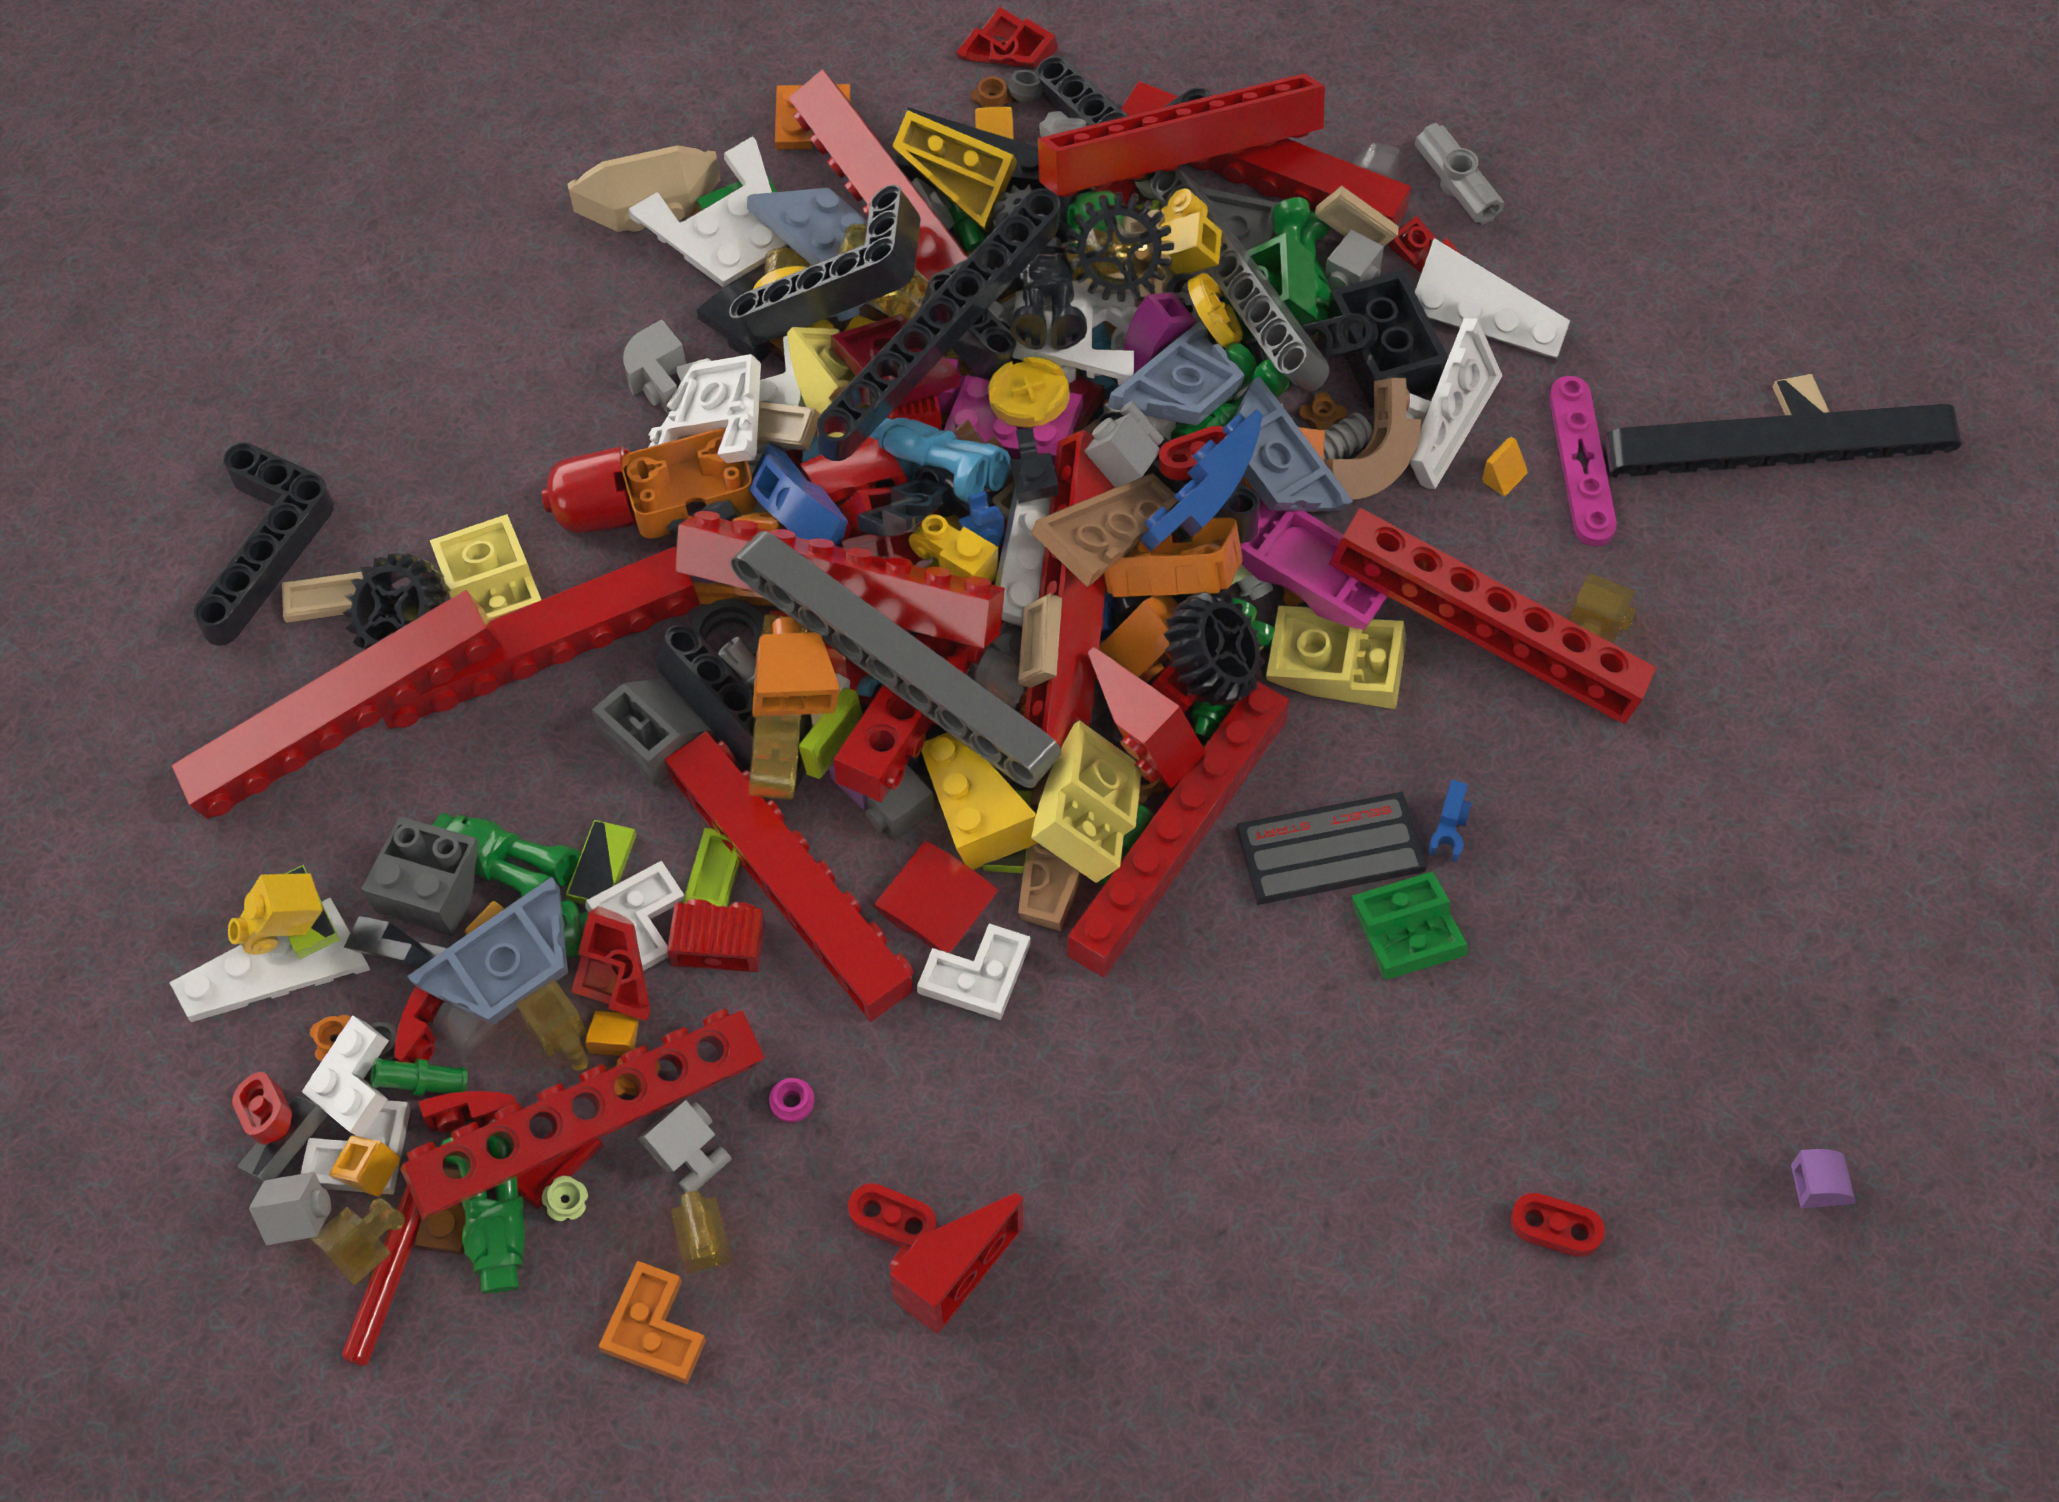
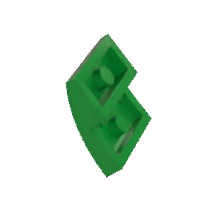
(1409, 925)

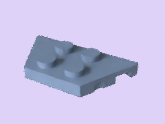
(806, 220)
(1182, 380)
(1284, 463)
(501, 958)

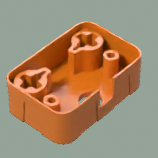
(675, 473)
(1180, 567)

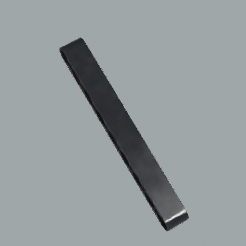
(933, 338)
(1782, 439)

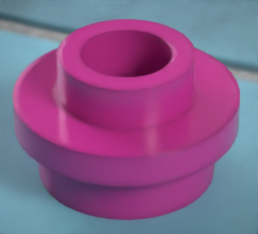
(788, 1087)

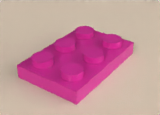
(974, 404)

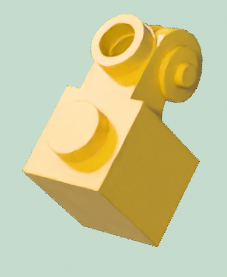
(1194, 235)
(956, 550)
(275, 908)

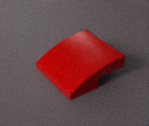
(935, 898)

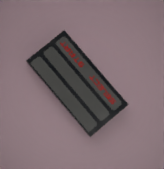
(1330, 848)

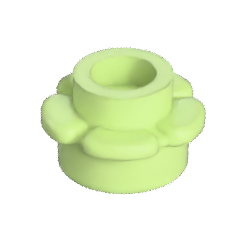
(565, 1186)

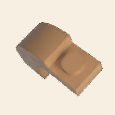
(1389, 448)

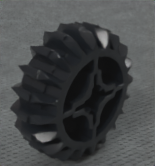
(1138, 240)
(381, 608)
(1214, 648)

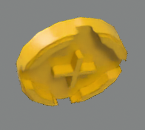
(1216, 315)
(1029, 392)

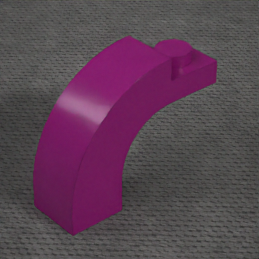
(1155, 326)

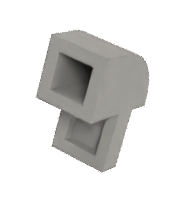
(651, 360)

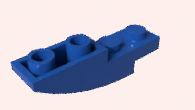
(1212, 482)
(794, 500)

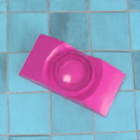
(1296, 554)

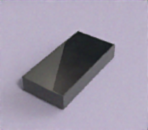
(268, 1160)

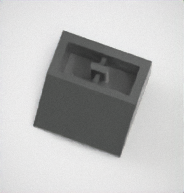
(647, 724)
(423, 876)

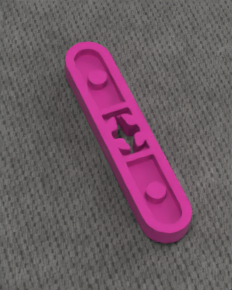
(1589, 492)

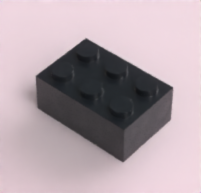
(1405, 339)

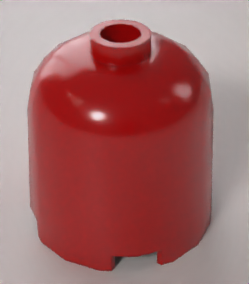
(589, 492)

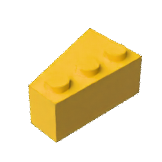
(956, 164)
(977, 802)

